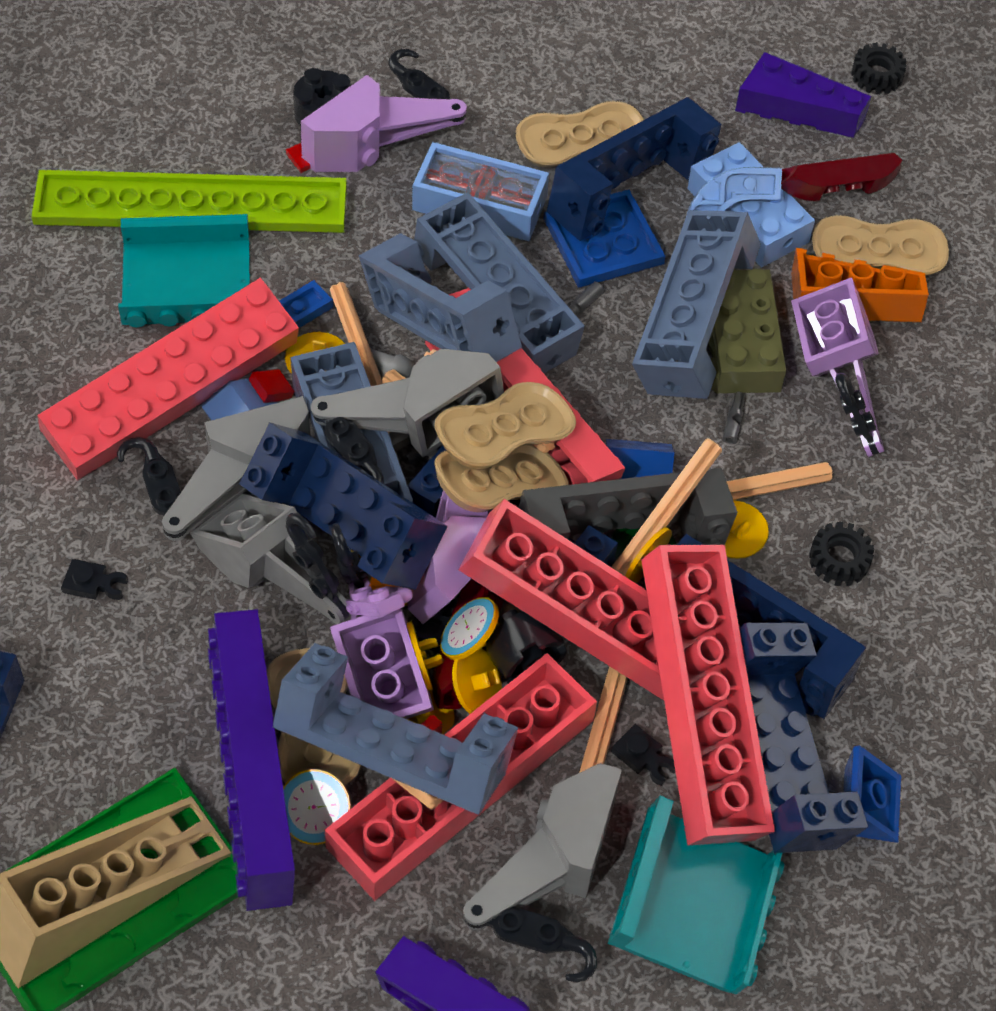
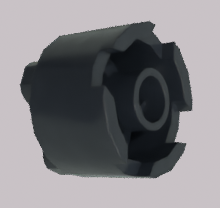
(317, 89)
(520, 643)

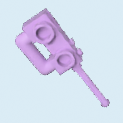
(377, 602)

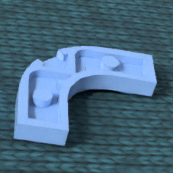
(736, 186)

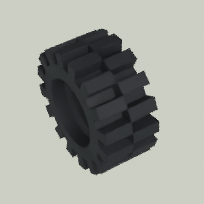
(881, 57)
(847, 538)

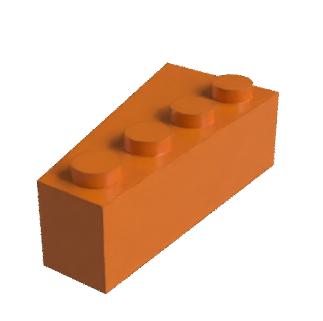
(884, 292)

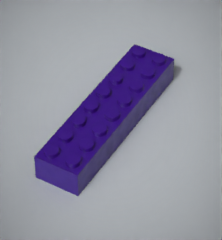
(250, 762)

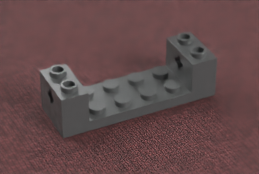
(629, 502)

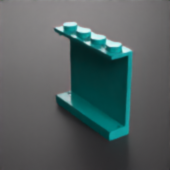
(181, 266)
(696, 903)

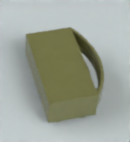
(747, 337)

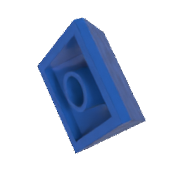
(642, 457)
(878, 791)

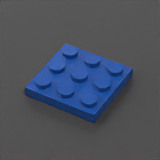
(617, 250)

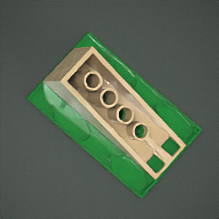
(88, 893)

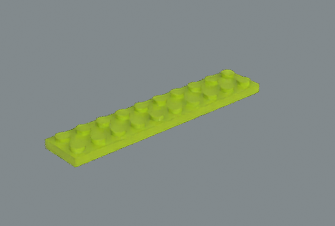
(268, 201)

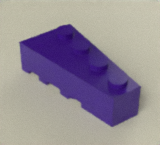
(801, 97)
(429, 983)

